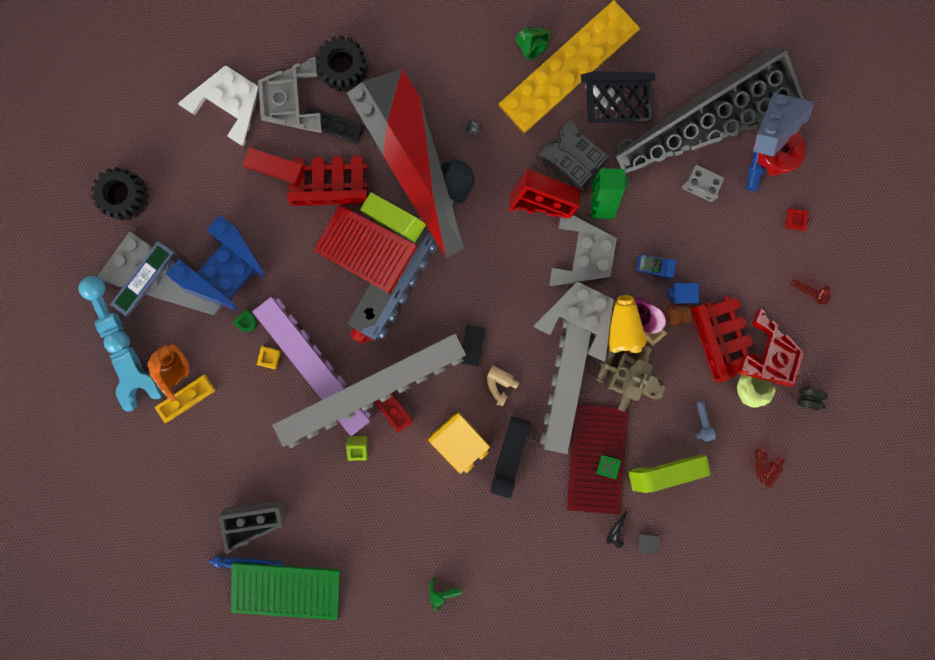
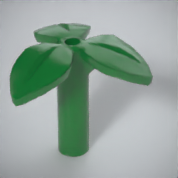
(438, 598)

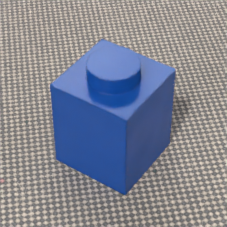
(684, 293)

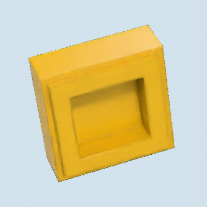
(269, 357)

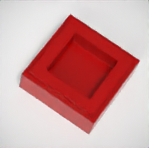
(796, 219)

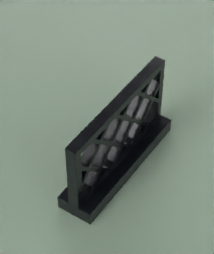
(632, 81)

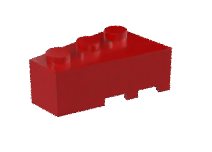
(545, 195)

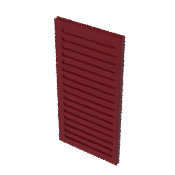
(596, 432)

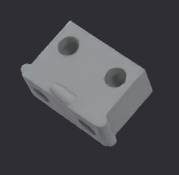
(702, 185)

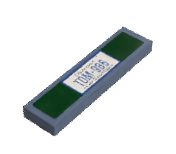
(142, 278)

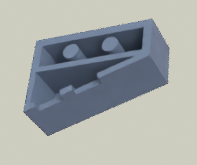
(780, 122)

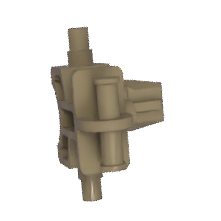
(632, 377)

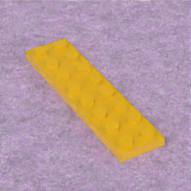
(564, 68)

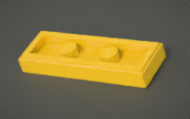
(185, 398)

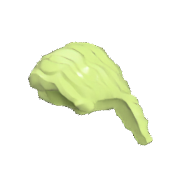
(755, 391)

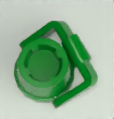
(531, 42)

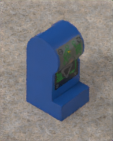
(656, 266)

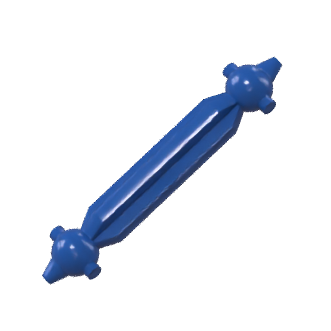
(219, 561)

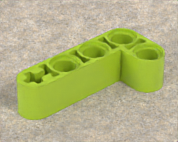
(392, 217)
(669, 474)

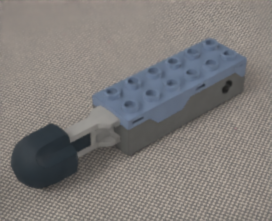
(459, 181)

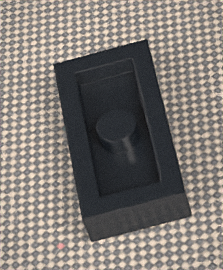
(473, 344)

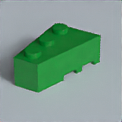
(607, 192)

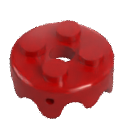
(787, 161)

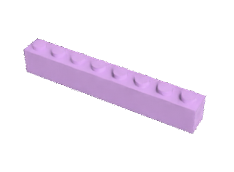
(306, 357)

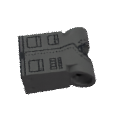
(573, 156)

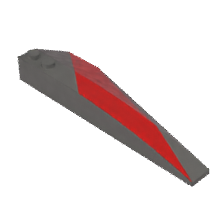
(402, 133)

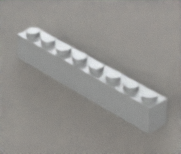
(566, 388)

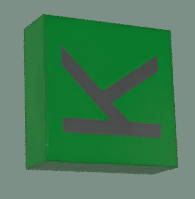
(608, 466)

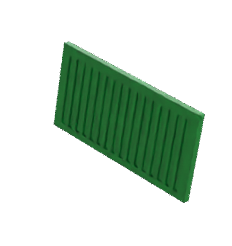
(285, 591)

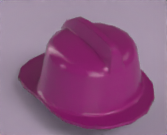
(652, 318)

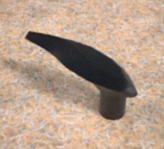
(614, 533)

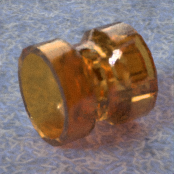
(678, 315)

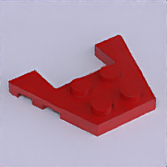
(780, 357)

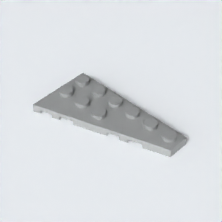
(129, 257)

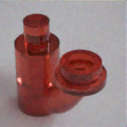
(773, 470)

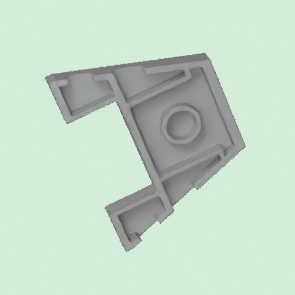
(281, 97)
(592, 254)
(585, 309)

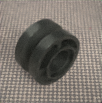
(812, 398)

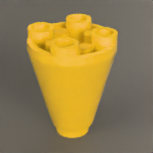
(626, 327)

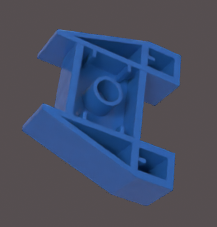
(225, 270)

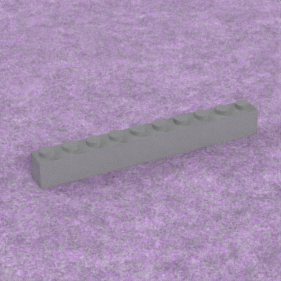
(368, 390)

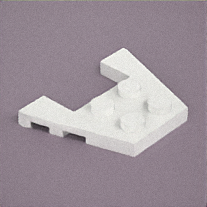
(230, 93)

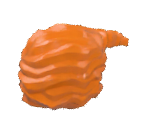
(167, 368)

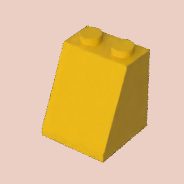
(459, 443)

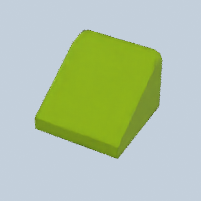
(356, 448)

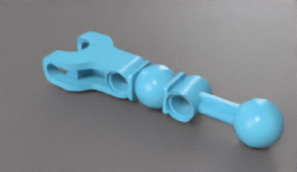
(117, 343)

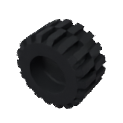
(335, 49)
(106, 186)

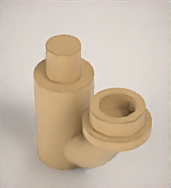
(503, 378)

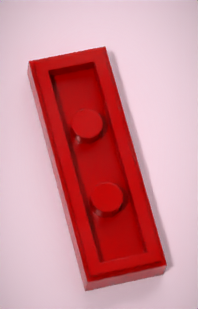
(273, 166)
(395, 413)

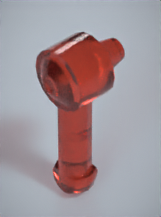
(821, 296)

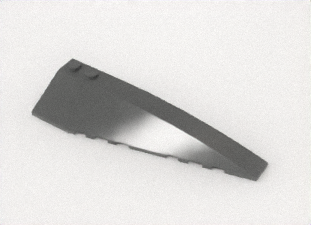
(719, 112)

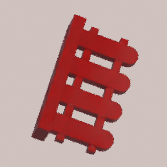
(340, 194)
(712, 341)

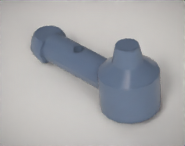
(707, 432)

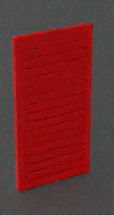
(365, 249)

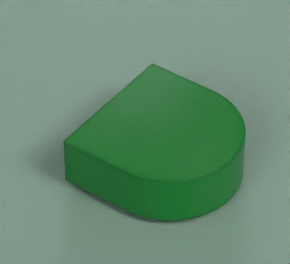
(246, 321)

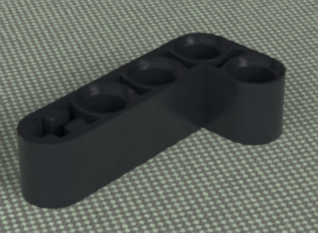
(509, 457)

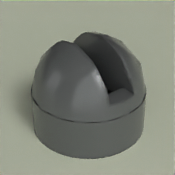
(472, 127)

